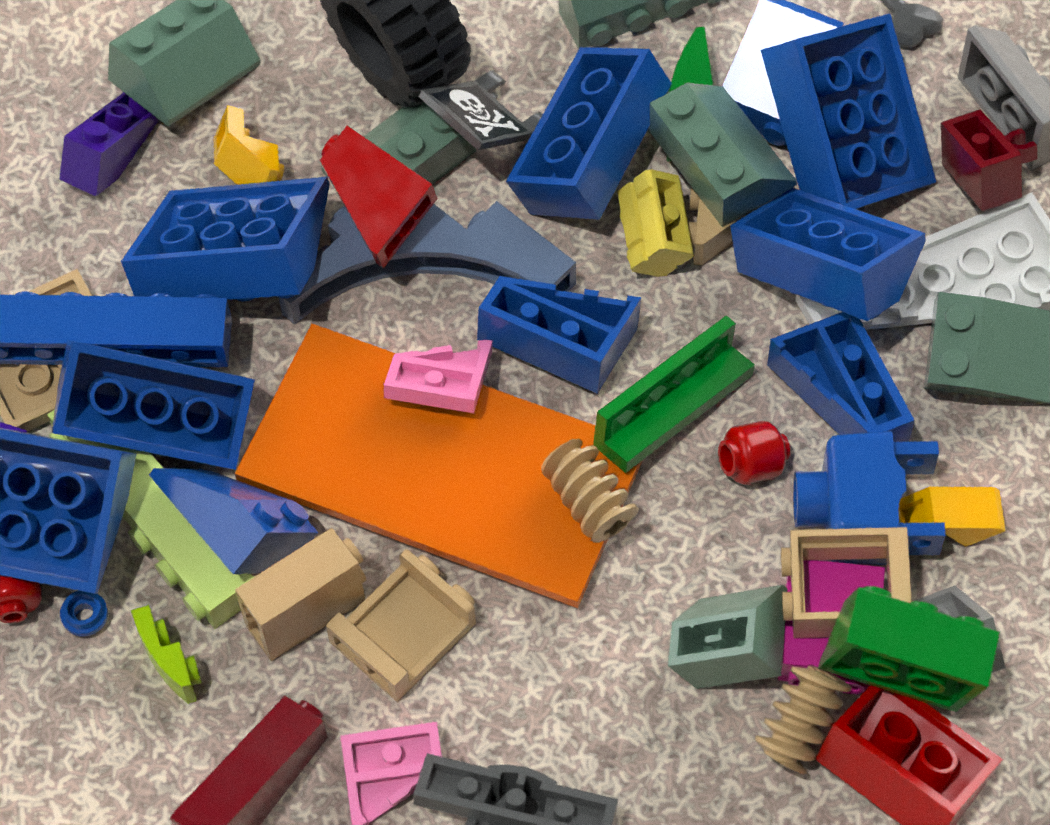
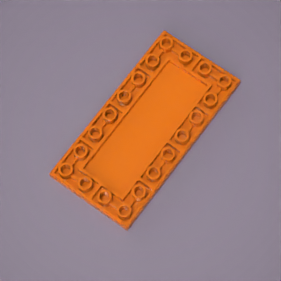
(426, 472)

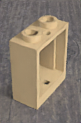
(840, 545)

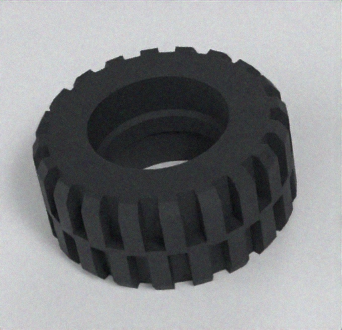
(402, 44)

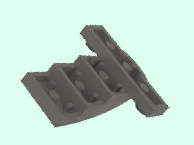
(506, 795)

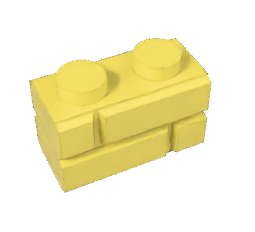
(655, 223)

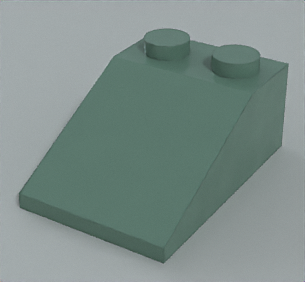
(989, 348)

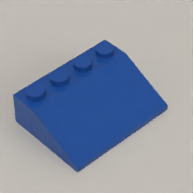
(849, 113)
(231, 241)
(60, 508)

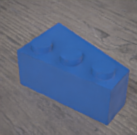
(557, 329)
(841, 377)

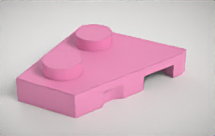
(439, 377)
(385, 767)

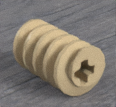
(586, 492)
(801, 716)

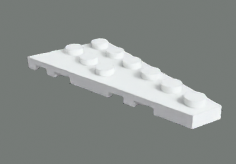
(988, 256)

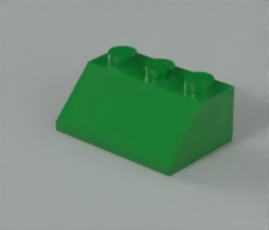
(910, 649)

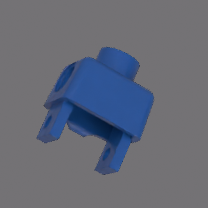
(863, 489)

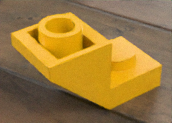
(243, 157)
(968, 512)

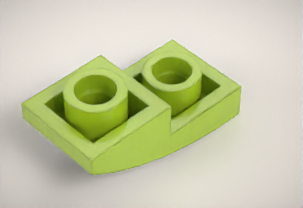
(167, 658)

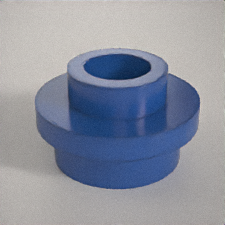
(79, 601)

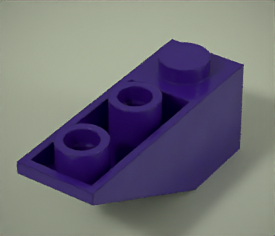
(105, 144)

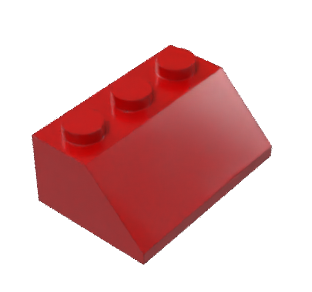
(907, 758)

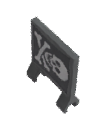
(477, 114)

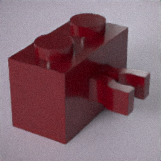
(984, 159)

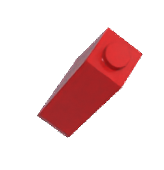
(377, 191)

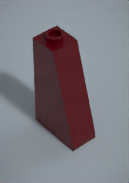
(257, 769)

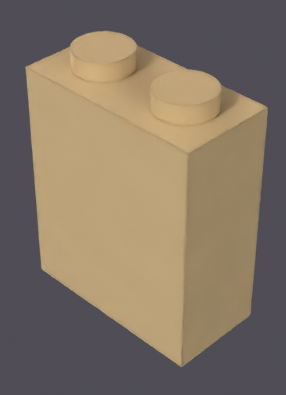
(302, 593)

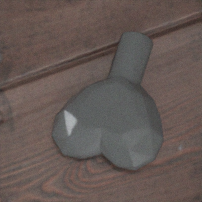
(913, 21)

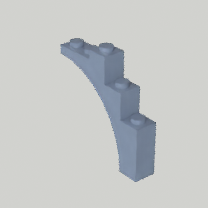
(490, 247)

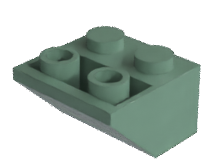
(729, 638)

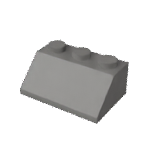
(1007, 87)

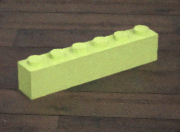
(177, 546)

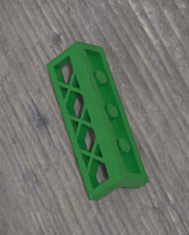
(671, 396)

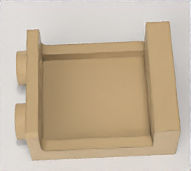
(404, 625)

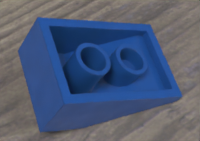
(236, 520)

